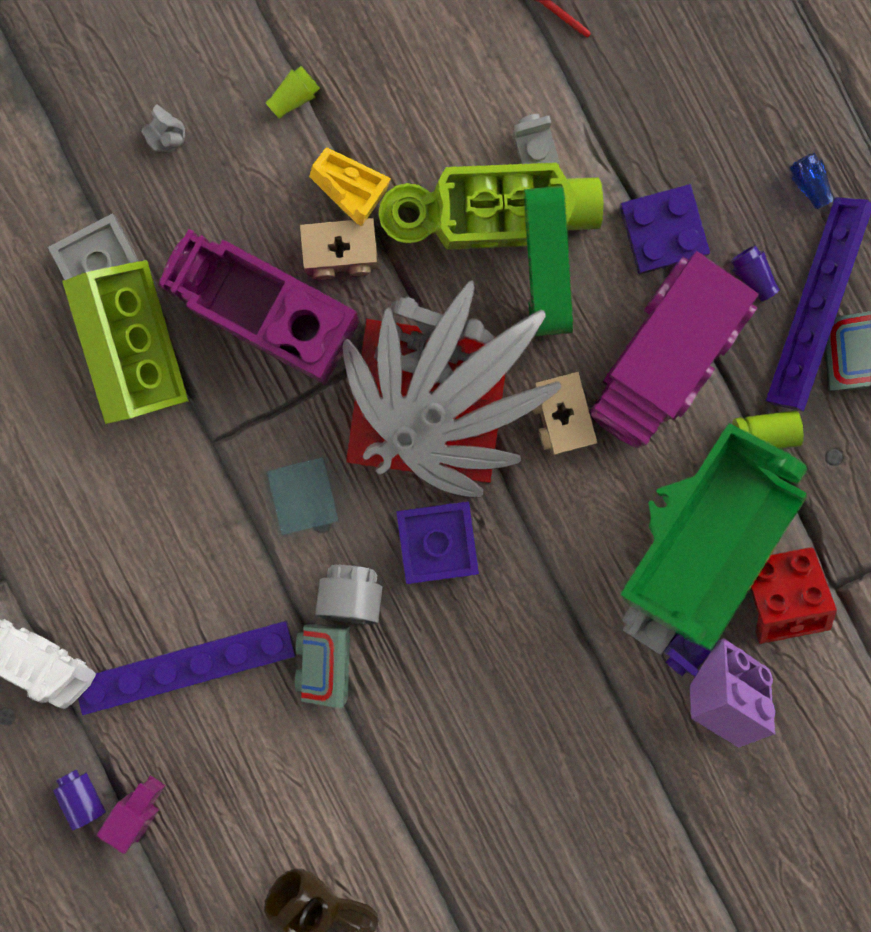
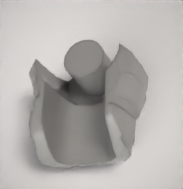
(164, 132)

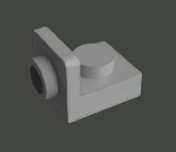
(535, 140)
(647, 630)

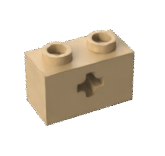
(321, 240)
(578, 428)

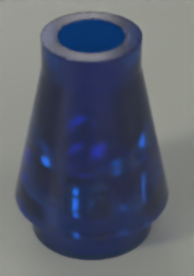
(812, 179)

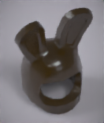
(305, 904)

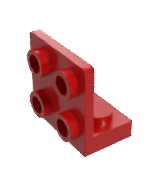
(792, 597)

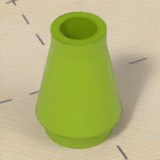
(293, 92)

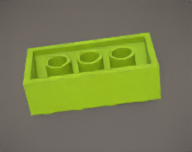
(125, 340)

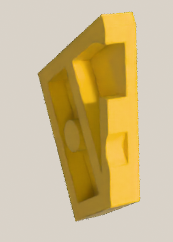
(349, 184)

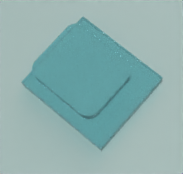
(302, 496)

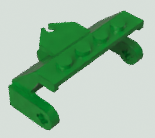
(715, 536)

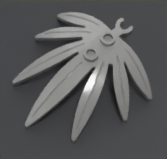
(423, 419)

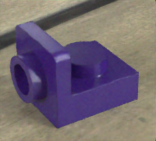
(685, 655)

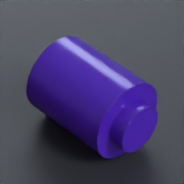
(78, 799)

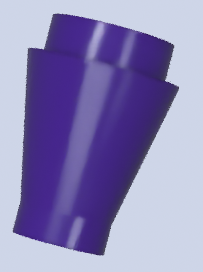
(755, 272)

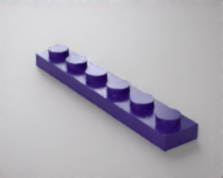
(819, 303)
(188, 667)

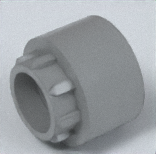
(349, 595)

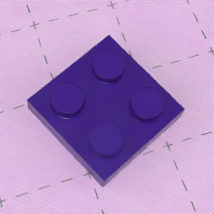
(663, 228)
(437, 542)

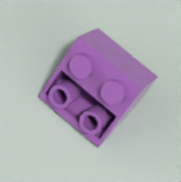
(733, 696)

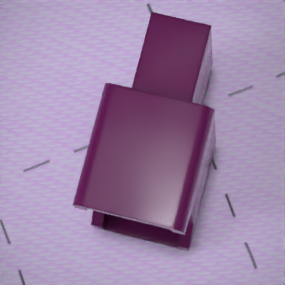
(131, 816)

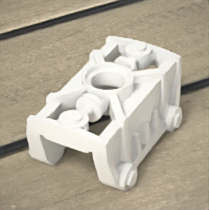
(41, 667)

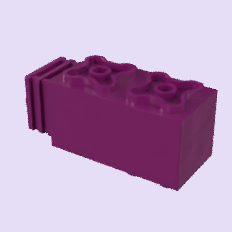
(259, 304)
(670, 355)

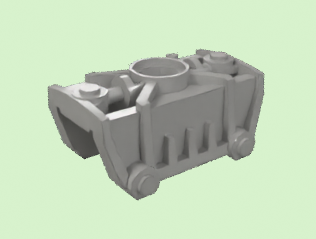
(427, 322)

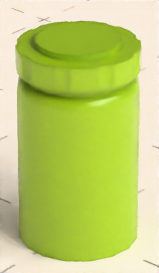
(777, 429)

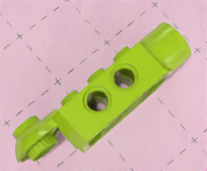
(486, 205)

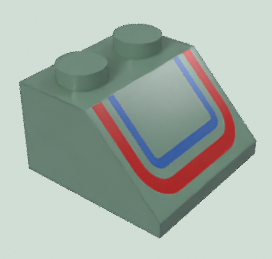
(849, 353)
(324, 664)

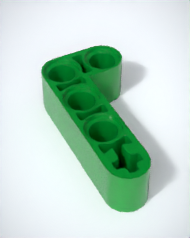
(548, 259)

